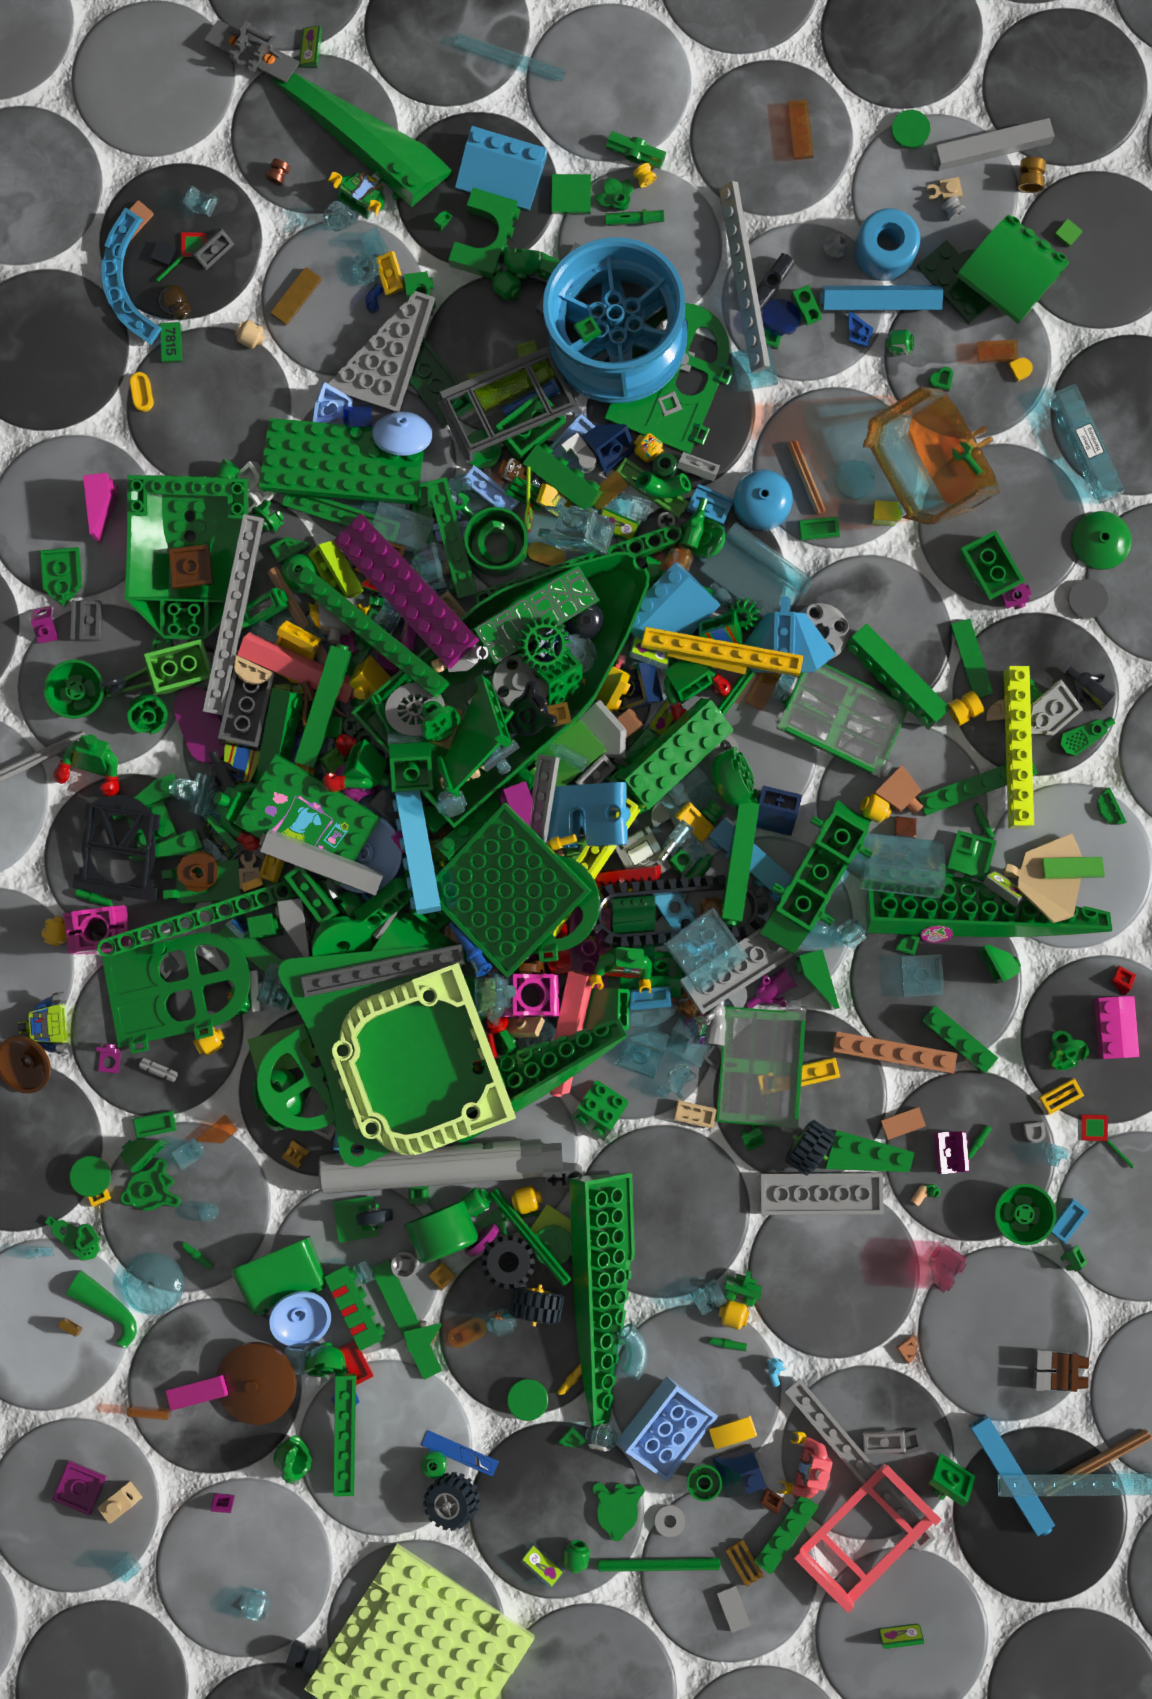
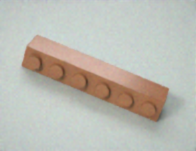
(894, 1052)

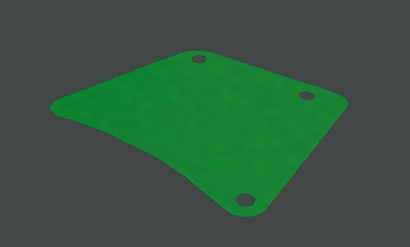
(410, 1058)

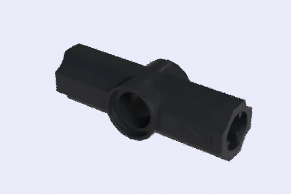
(778, 272)

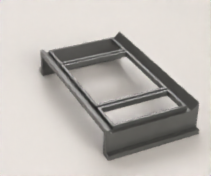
(491, 376)

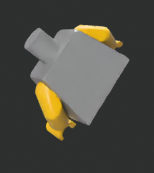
(329, 623)

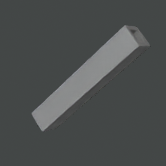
(993, 144)
(321, 861)

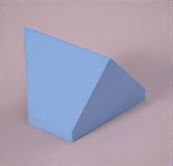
(329, 404)

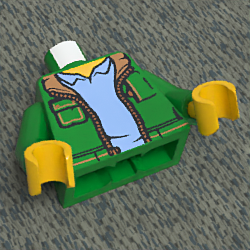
(360, 192)

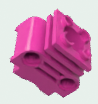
(80, 926)

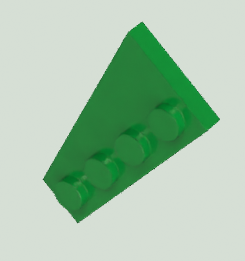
(859, 1153)

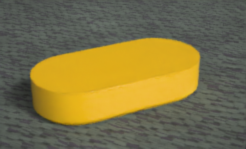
(141, 392)

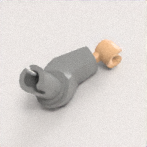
(466, 662)

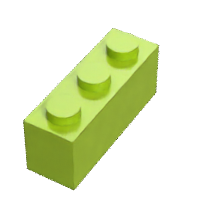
(335, 569)

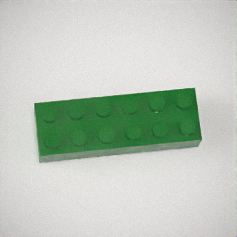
(675, 753)

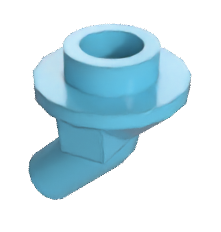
(775, 1367)

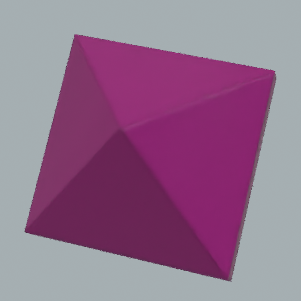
(222, 1503)

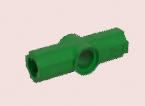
(635, 149)

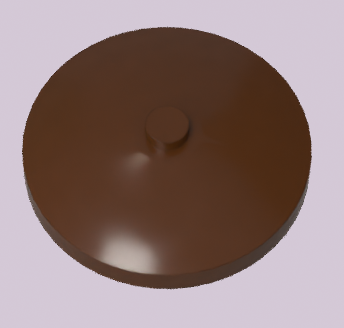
(257, 1382)

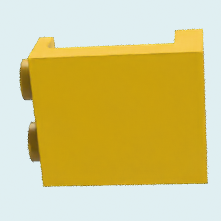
(297, 640)

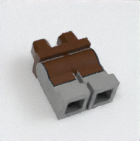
(1065, 1374)

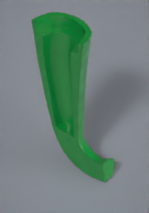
(95, 1296)

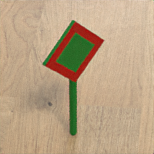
(189, 242)
(1096, 1129)

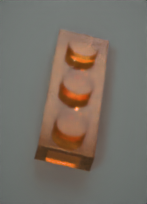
(800, 129)

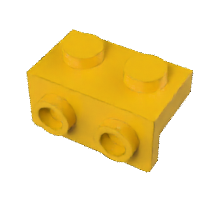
(613, 688)

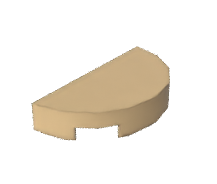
(250, 672)

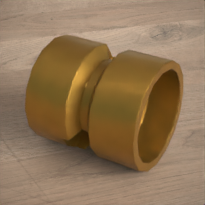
(1032, 174)

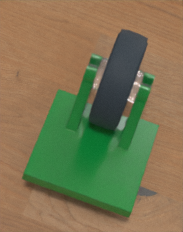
(359, 1218)

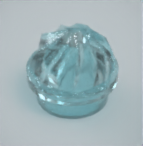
(208, 1211)

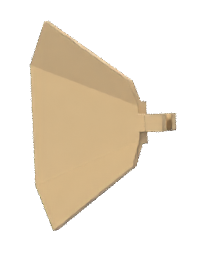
(1051, 896)

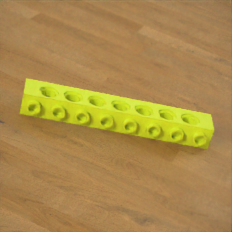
(1018, 747)

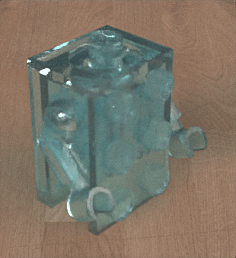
(578, 529)

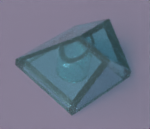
(688, 1040)

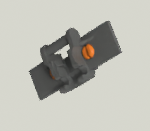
(253, 58)

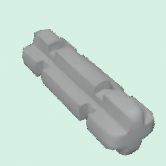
(158, 1070)

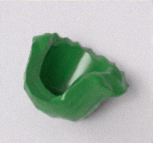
(292, 1459)

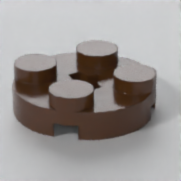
(205, 862)
(534, 967)

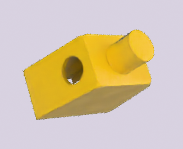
(368, 678)

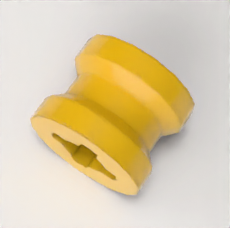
(644, 175)

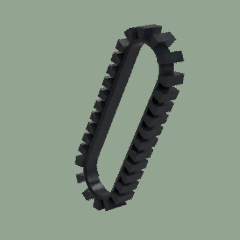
(670, 888)

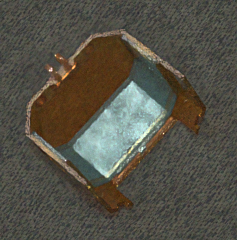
(915, 453)

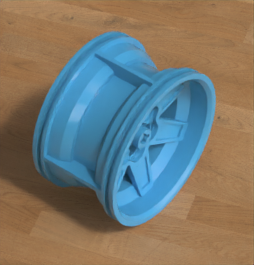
(608, 264)

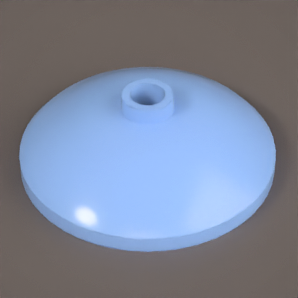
(402, 433)
(302, 1327)

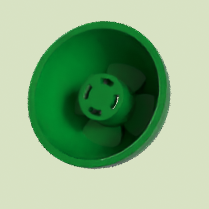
(64, 684)
(1031, 1224)

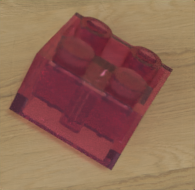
(945, 1265)

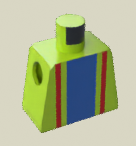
(242, 759)

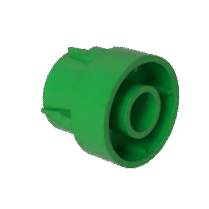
(706, 1493)

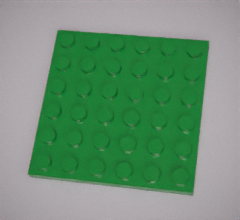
(508, 890)

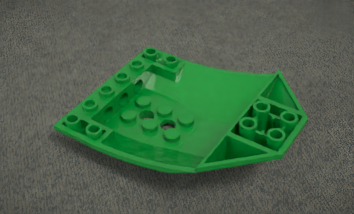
(158, 524)

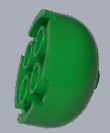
(733, 778)
(280, 1081)

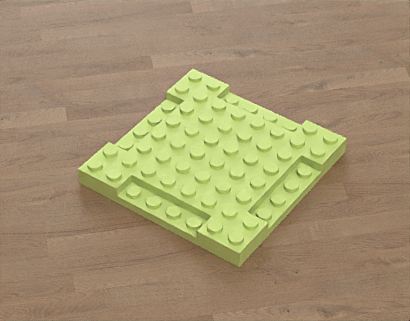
(420, 1640)

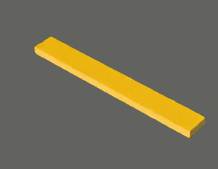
(722, 651)

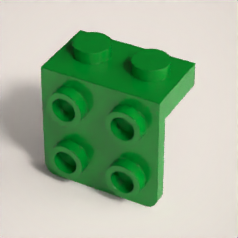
(600, 1110)

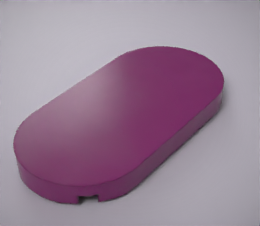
(198, 727)

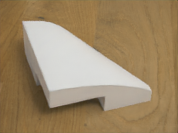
(252, 471)

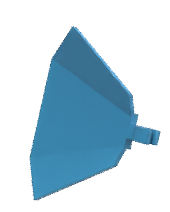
(791, 634)

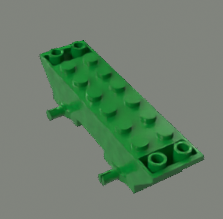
(816, 877)

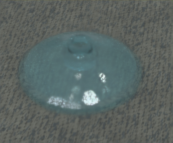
(167, 1281)

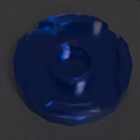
(781, 317)

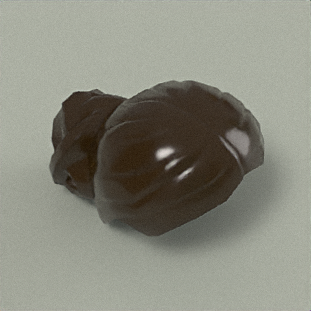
(173, 302)

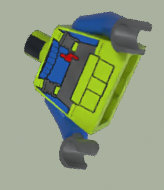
(47, 1024)

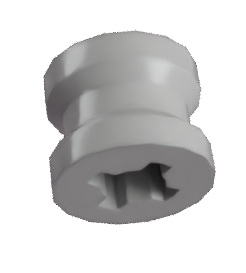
(953, 207)

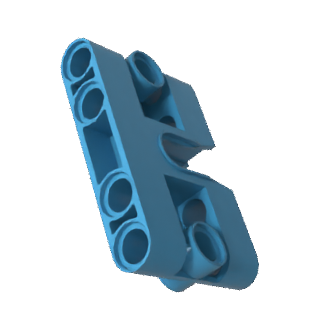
(599, 808)

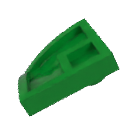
(971, 855)

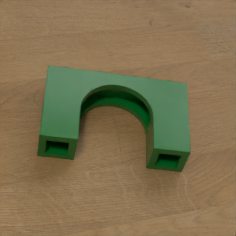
(486, 260)

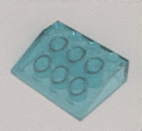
(903, 866)

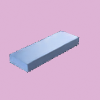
(490, 490)

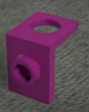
(43, 625)
(105, 1051)

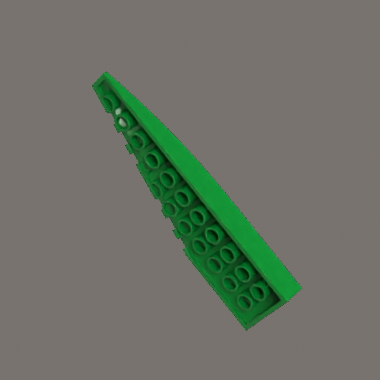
(973, 911)
(601, 1269)

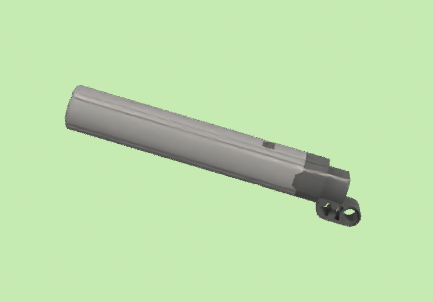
(450, 1166)

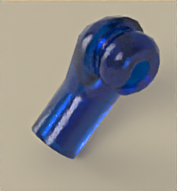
(371, 298)

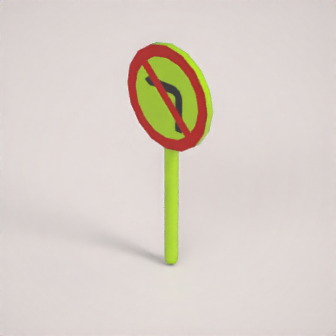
(529, 509)

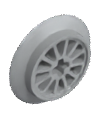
(396, 701)

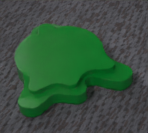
(150, 1189)
(618, 1508)

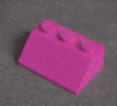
(1116, 1027)

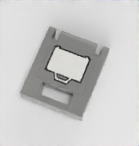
(641, 851)

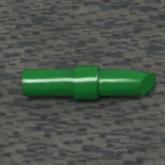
(983, 821)
(93, 898)
(978, 1141)
(197, 1256)
(727, 1343)

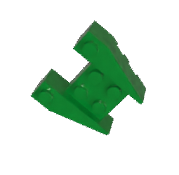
(168, 841)

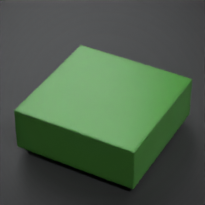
(1068, 233)

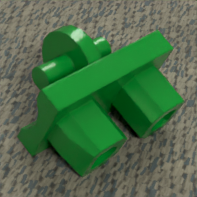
(744, 1285)

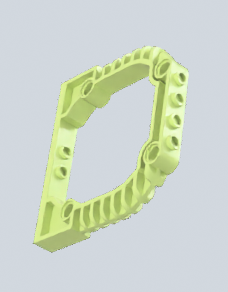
(492, 1107)

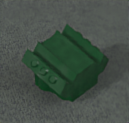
(635, 916)

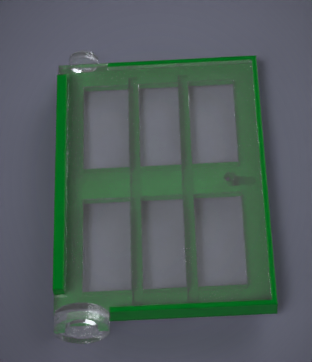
(844, 719)
(762, 1067)

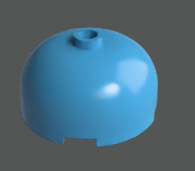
(761, 511)

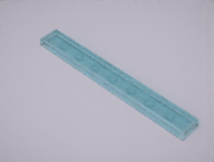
(1074, 1484)

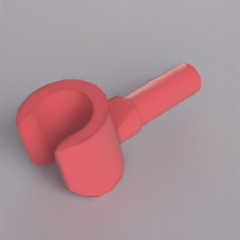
(620, 661)

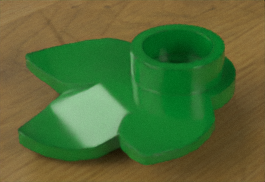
(615, 191)

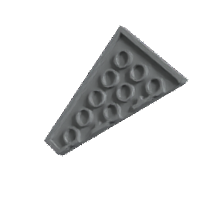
(386, 362)

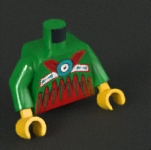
(623, 963)

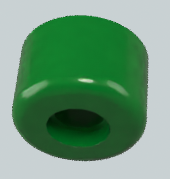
(496, 521)
(441, 1232)

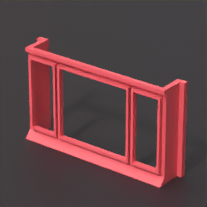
(845, 1599)

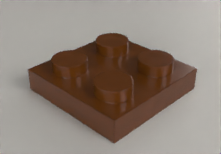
(191, 566)

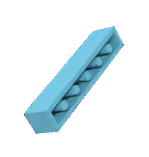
(418, 852)

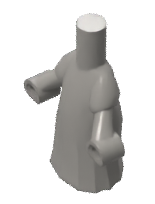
(715, 1025)

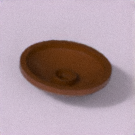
(24, 1064)

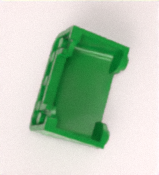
(280, 1274)

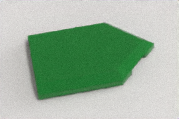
(61, 573)

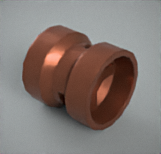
(277, 172)

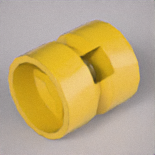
(965, 708)

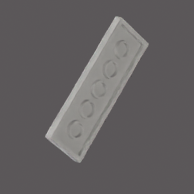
(762, 958)
(821, 1194)

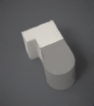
(581, 452)

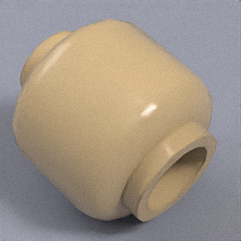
(250, 334)

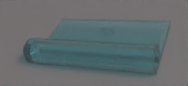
(755, 571)

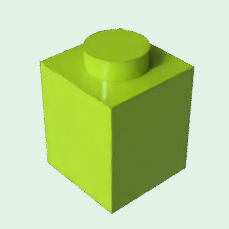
(886, 513)

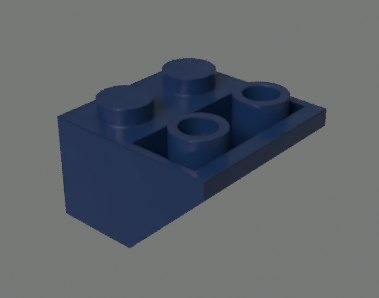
(778, 810)

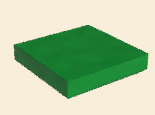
(571, 194)

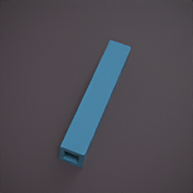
(882, 297)
(1006, 1465)

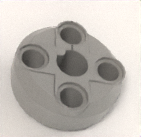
(825, 624)
(515, 680)

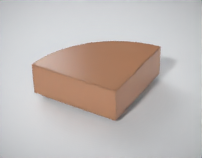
(907, 1349)

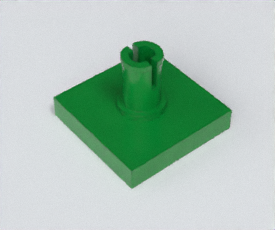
(951, 1480)

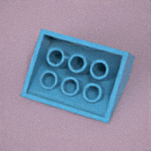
(501, 166)
(675, 604)

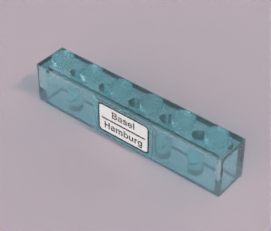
(1087, 443)

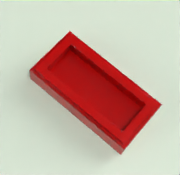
(356, 1362)

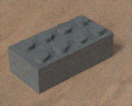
(245, 712)

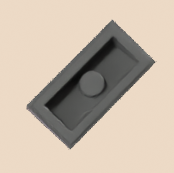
(212, 248)

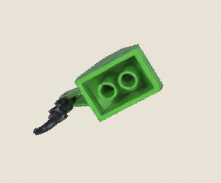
(167, 669)

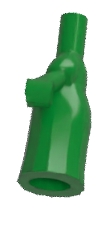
(694, 527)

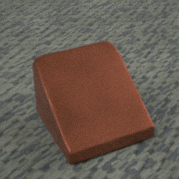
(905, 827)

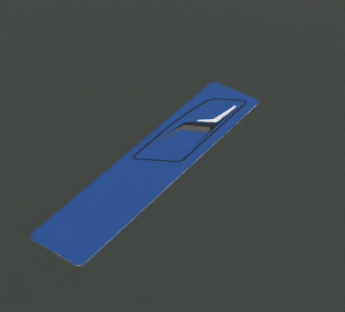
(460, 1453)

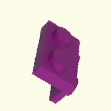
(951, 1152)

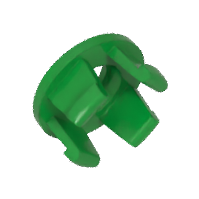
(270, 522)

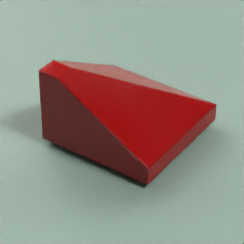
(1123, 980)

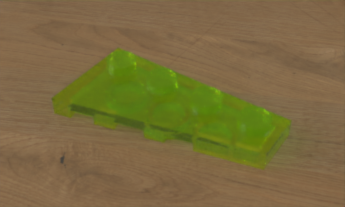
(511, 385)

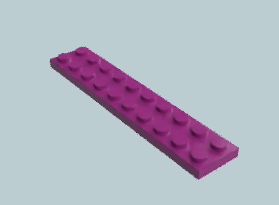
(406, 591)

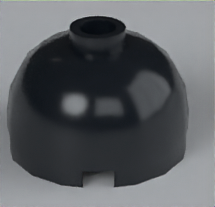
(587, 623)

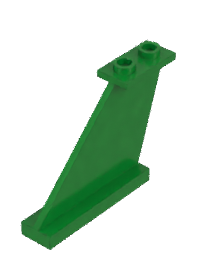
(476, 739)

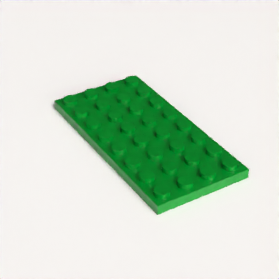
(336, 463)

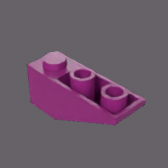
(519, 799)

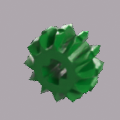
(749, 620)

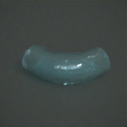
(636, 1349)

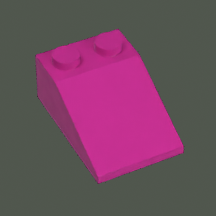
(100, 502)

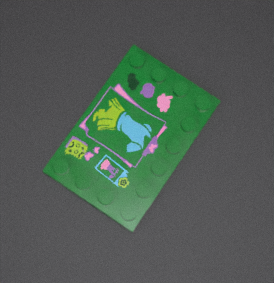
(302, 808)

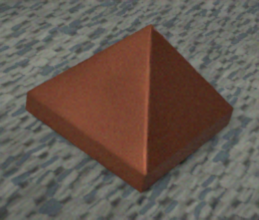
(771, 1501)

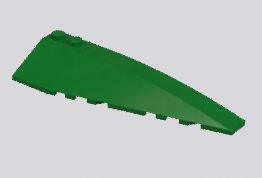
(390, 154)
(547, 1065)

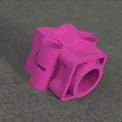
(548, 989)

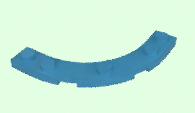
(113, 277)

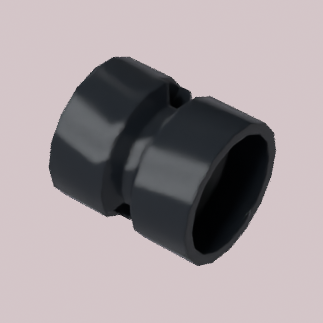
(303, 1657)

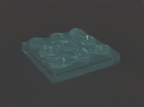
(706, 950)

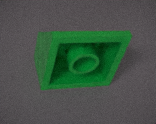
(411, 766)

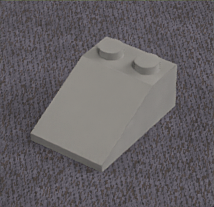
(298, 923)

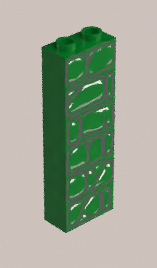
(558, 599)

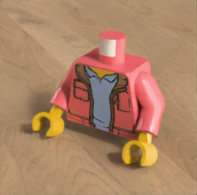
(812, 1470)

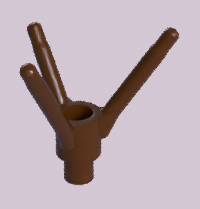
(309, 695)

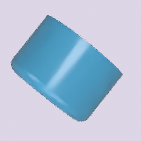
(885, 264)

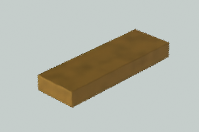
(296, 296)

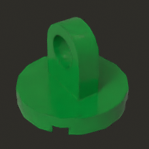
(440, 722)
(1066, 1054)

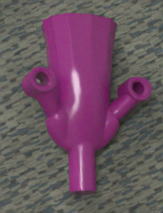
(771, 988)

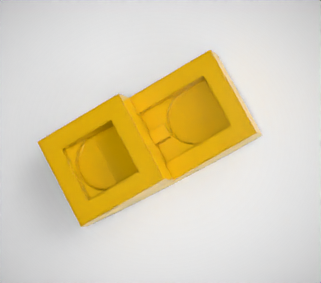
(733, 1432)

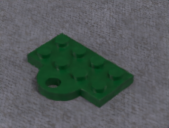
(941, 269)

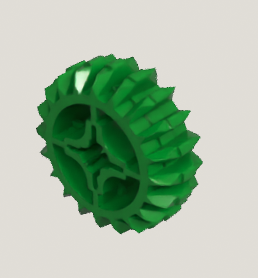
(536, 650)

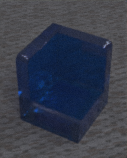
(357, 415)

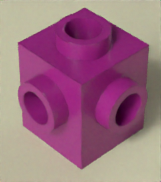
(1019, 602)

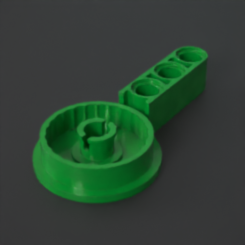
(353, 935)

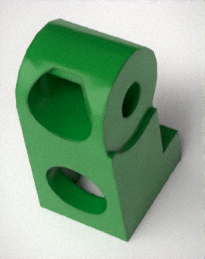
(806, 305)

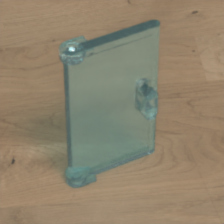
(402, 525)

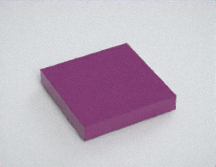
(79, 1487)

